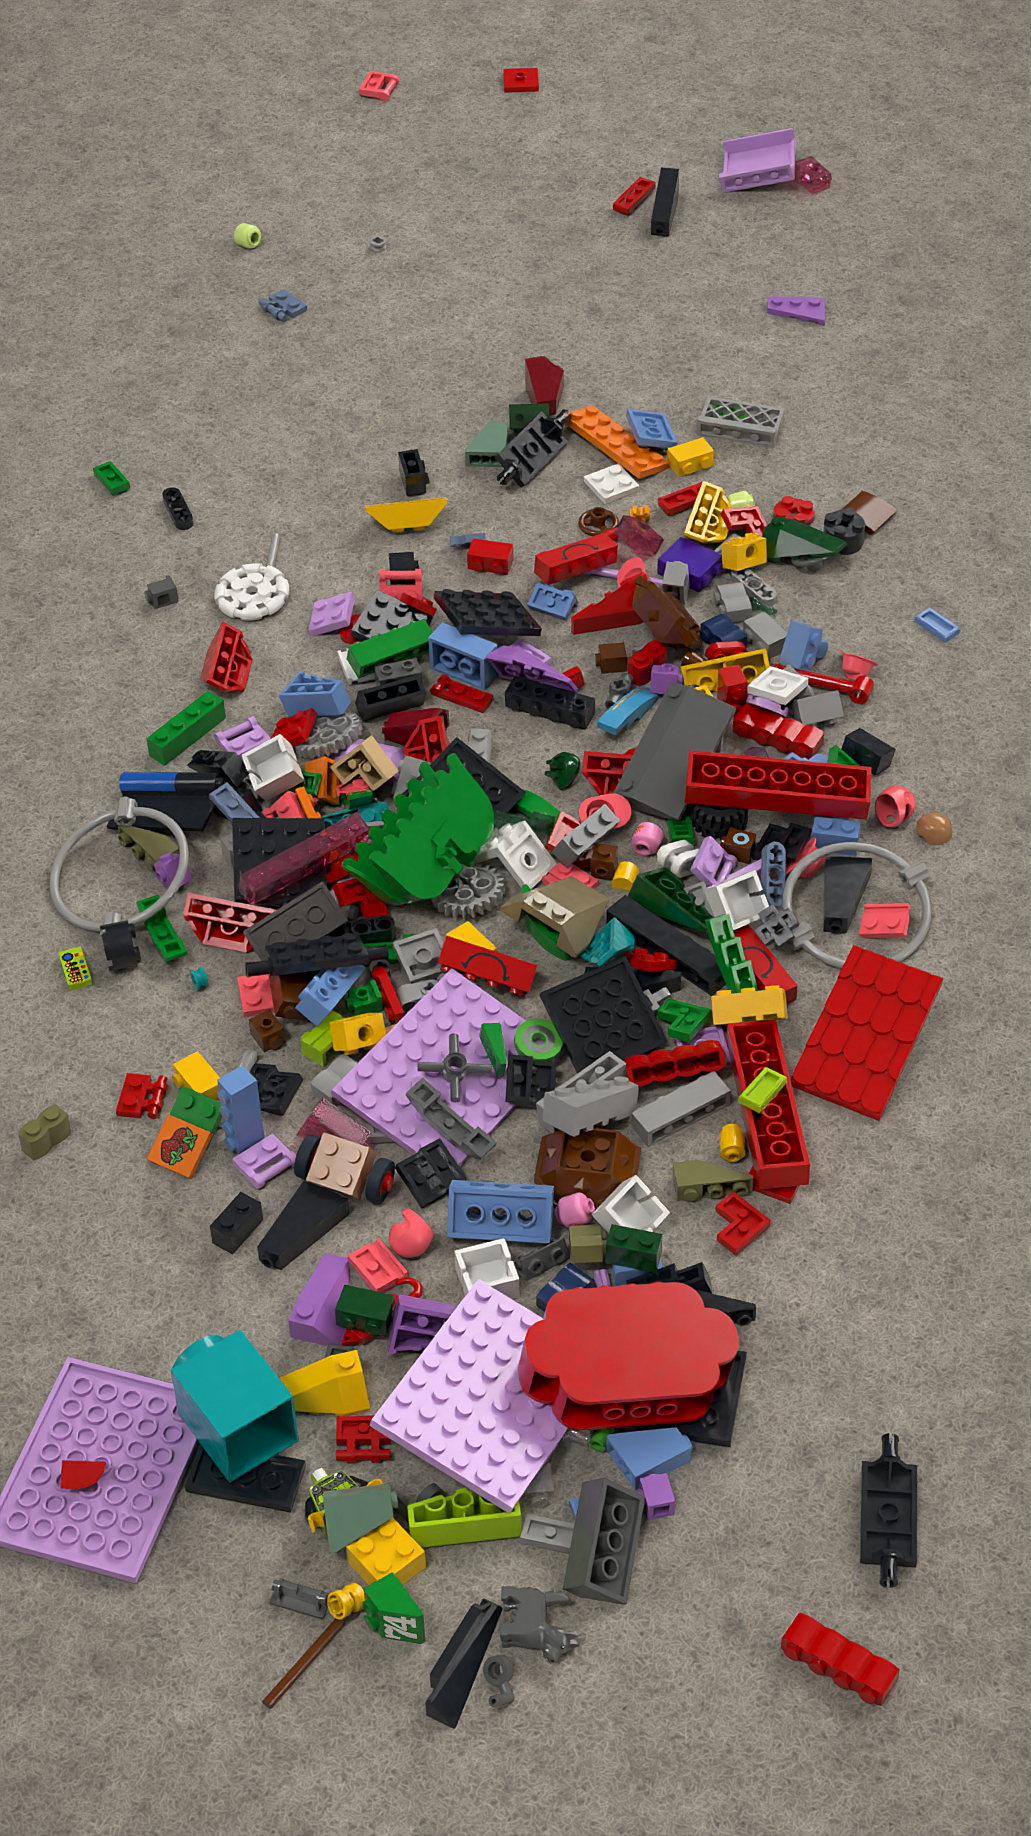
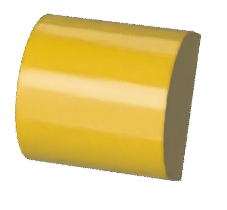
(624, 876)

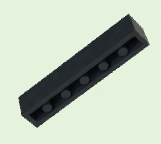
(656, 935)

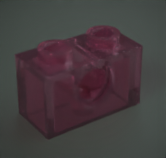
(812, 175)
(639, 535)

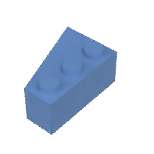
(324, 695)

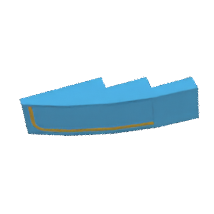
(627, 710)

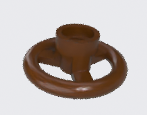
(597, 519)

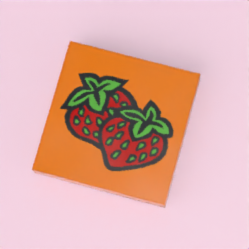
(179, 1146)

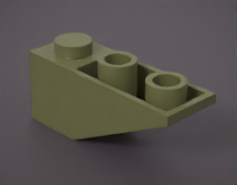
(146, 844)
(705, 1180)

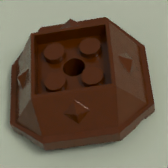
(665, 616)
(586, 1163)

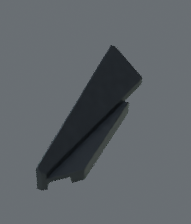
(460, 1663)

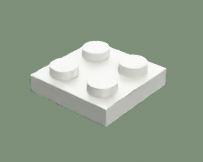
(611, 483)
(777, 685)

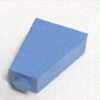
(648, 1452)

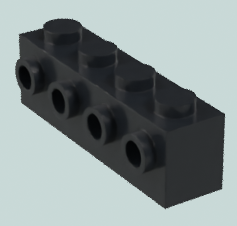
(550, 702)

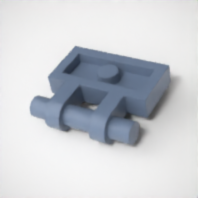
(283, 304)

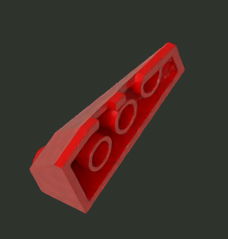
(611, 612)

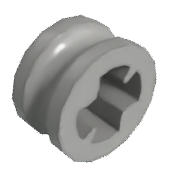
(378, 243)

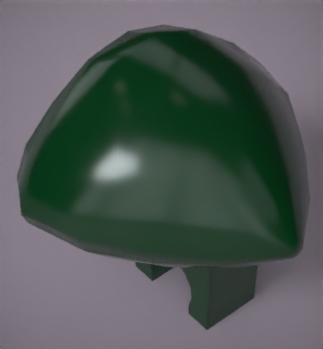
(563, 769)

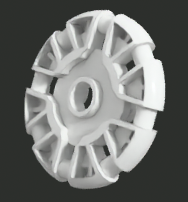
(238, 596)

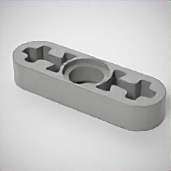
(752, 579)

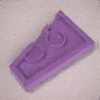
(801, 307)

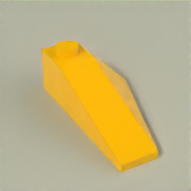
(329, 1386)

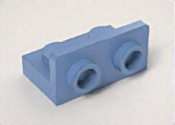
(552, 601)

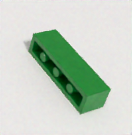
(390, 647)
(186, 728)

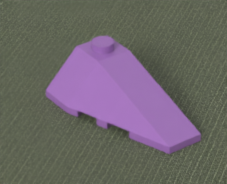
(515, 661)
(314, 1310)

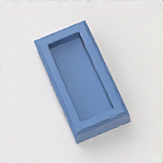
(937, 625)

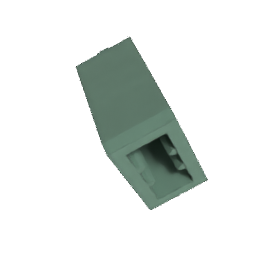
(487, 445)
(356, 1512)

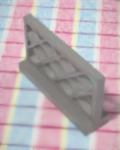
(740, 430)

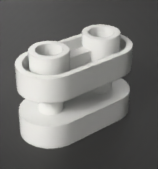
(678, 856)

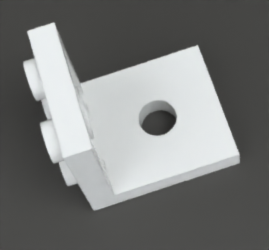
(511, 845)

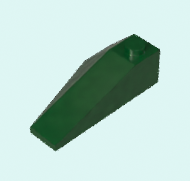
(795, 539)
(665, 896)

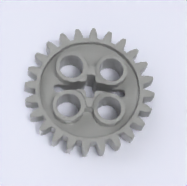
(330, 735)
(471, 892)

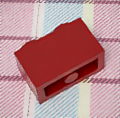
(490, 556)
(732, 687)

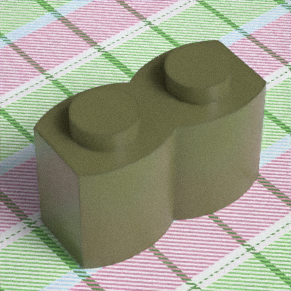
(44, 1132)
(587, 1243)

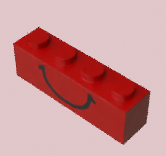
(575, 558)
(764, 964)
(486, 965)

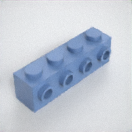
(326, 991)
(240, 1110)

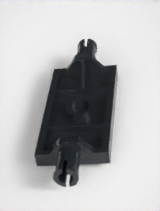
(532, 448)
(315, 955)
(888, 1512)

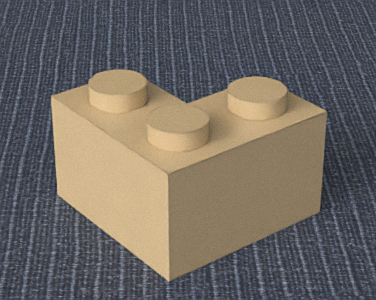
(368, 761)

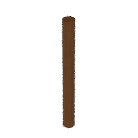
(300, 1666)

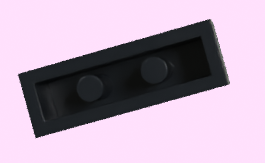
(390, 698)

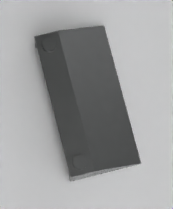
(658, 769)

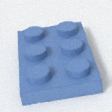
(651, 429)

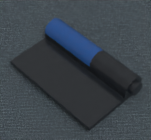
(176, 794)

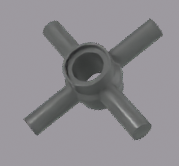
(451, 1075)

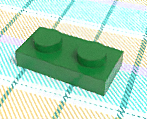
(111, 478)

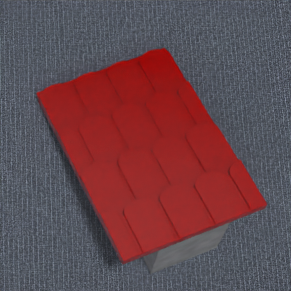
(866, 1032)

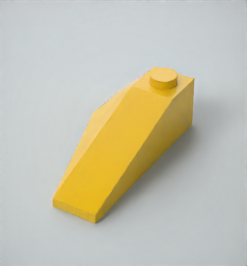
(706, 672)

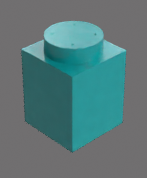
(233, 1403)

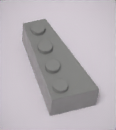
(590, 1104)

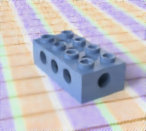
(492, 1226)

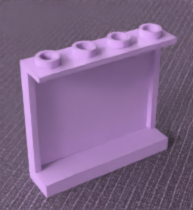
(758, 160)

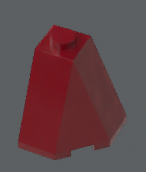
(544, 382)
(402, 724)

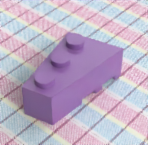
(416, 1322)

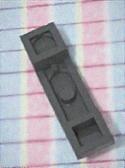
(447, 1122)

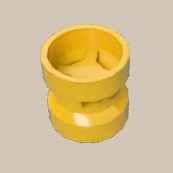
(345, 1601)

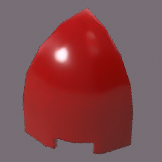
(80, 1473)

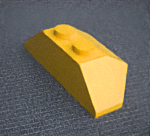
(407, 514)
(705, 521)

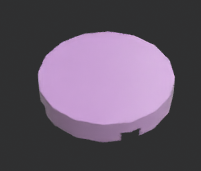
(767, 705)

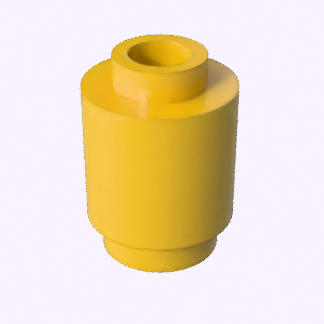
(732, 1143)

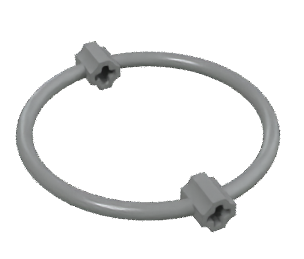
(123, 815)
(910, 877)

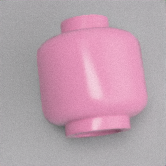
(647, 838)
(574, 1210)

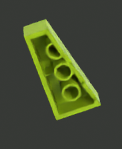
(461, 1520)

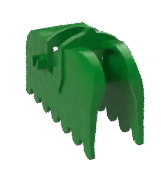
(426, 838)

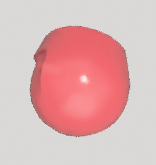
(893, 800)
(410, 1236)

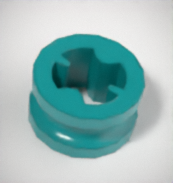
(199, 978)

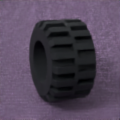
(717, 820)

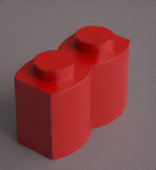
(641, 662)

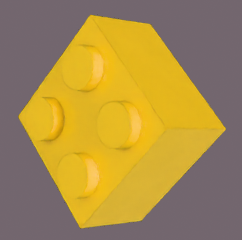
(386, 1551)

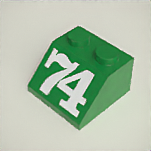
(393, 1611)

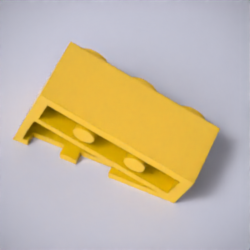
(749, 1005)

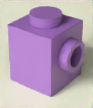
(662, 676)
(167, 869)
(658, 1496)

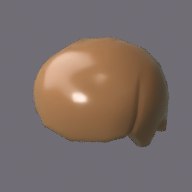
(934, 828)

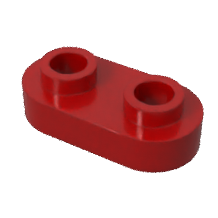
(724, 649)

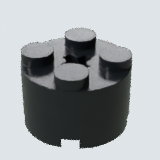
(848, 527)
(119, 945)

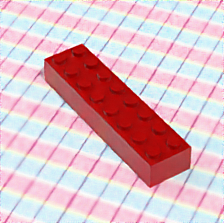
(778, 785)
(776, 1131)

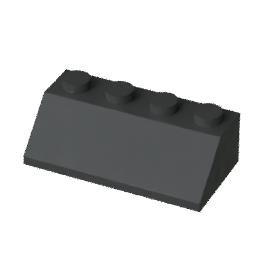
(604, 1542)

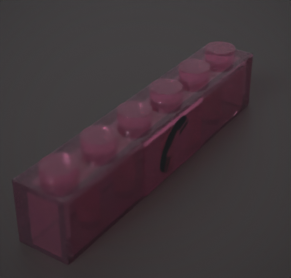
(303, 858)

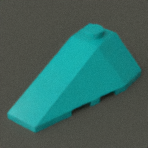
(609, 944)

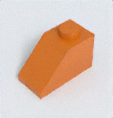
(329, 780)

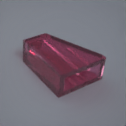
(333, 1121)

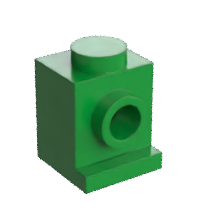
(364, 999)

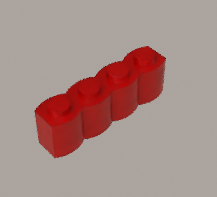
(780, 732)
(681, 1061)
(840, 1659)

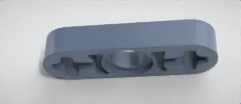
(778, 866)

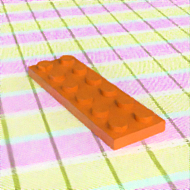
(616, 442)

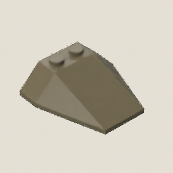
(566, 907)

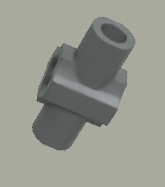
(619, 688)

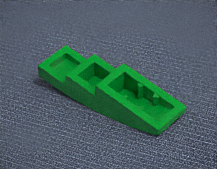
(730, 955)

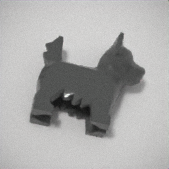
(529, 1622)

